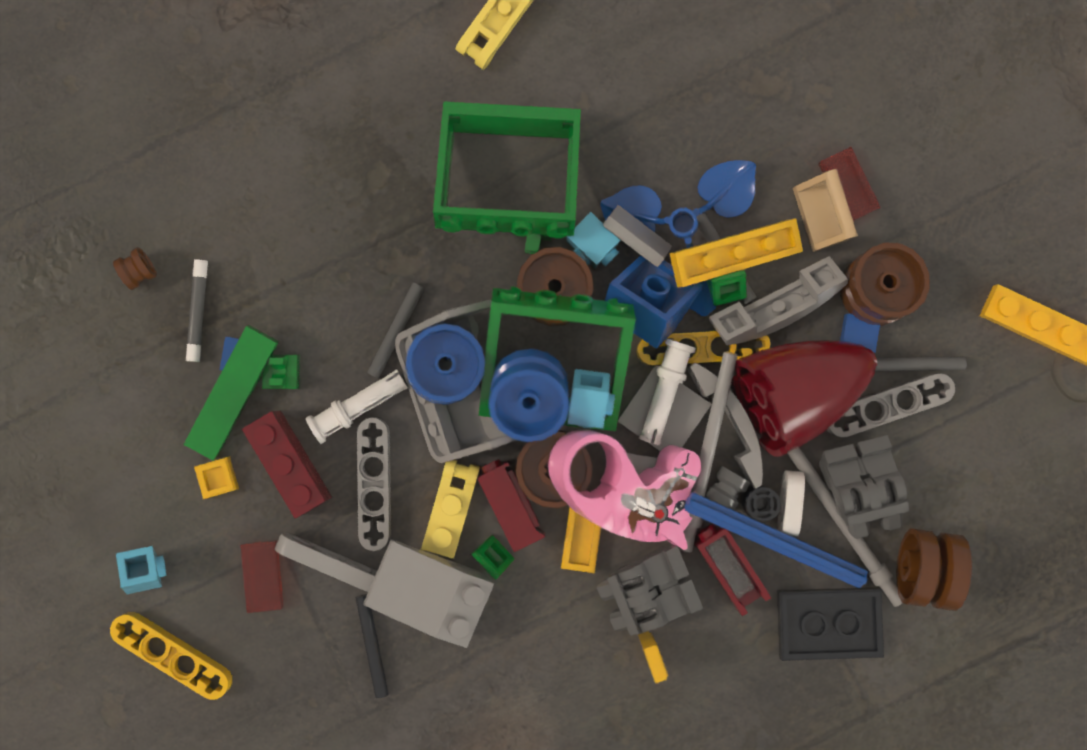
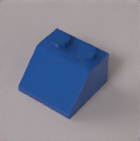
(656, 298)

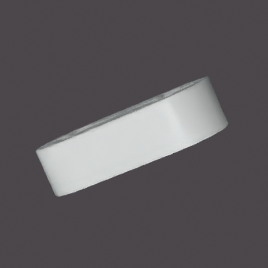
(791, 502)

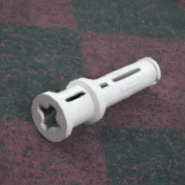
(670, 375)
(342, 413)

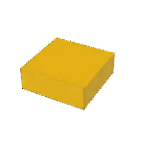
(216, 477)

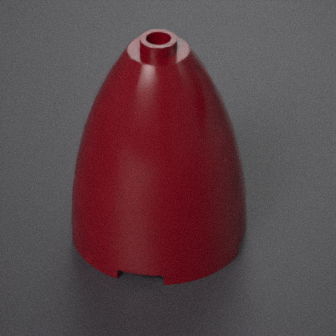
(801, 389)

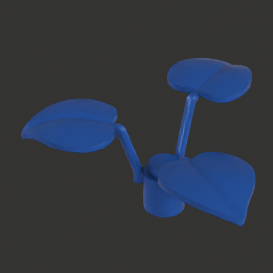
(726, 187)

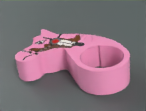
(625, 503)

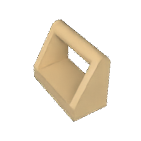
(825, 211)

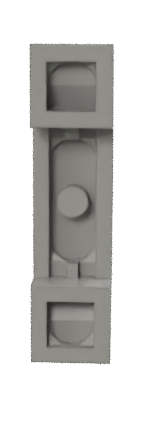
(782, 307)
(749, 459)

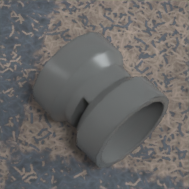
(726, 490)

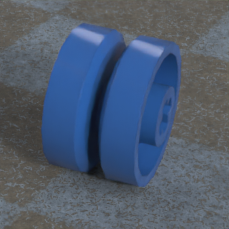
(452, 345)
(529, 395)

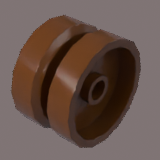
(555, 265)
(885, 284)
(535, 477)
(933, 569)

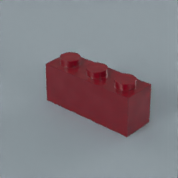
(287, 463)

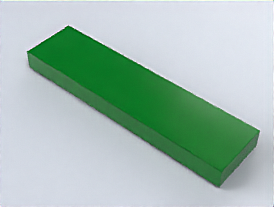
(231, 392)

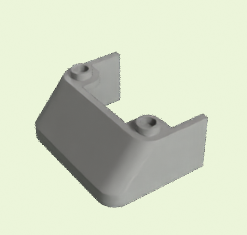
(453, 428)

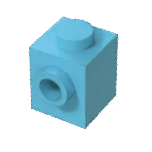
(594, 242)
(590, 399)
(140, 569)

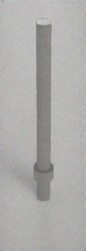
(711, 438)
(877, 572)

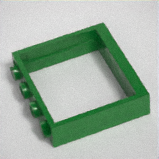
(506, 121)
(575, 309)

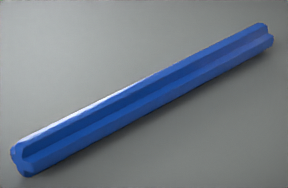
(775, 540)

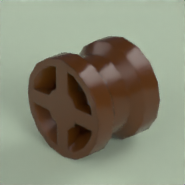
(134, 268)

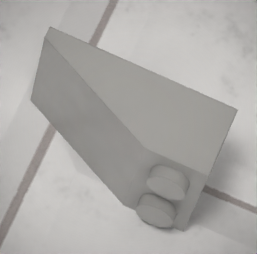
(429, 593)

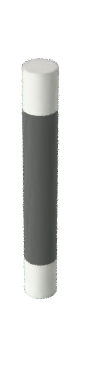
(196, 310)

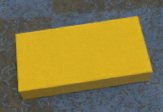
(580, 544)
(653, 656)

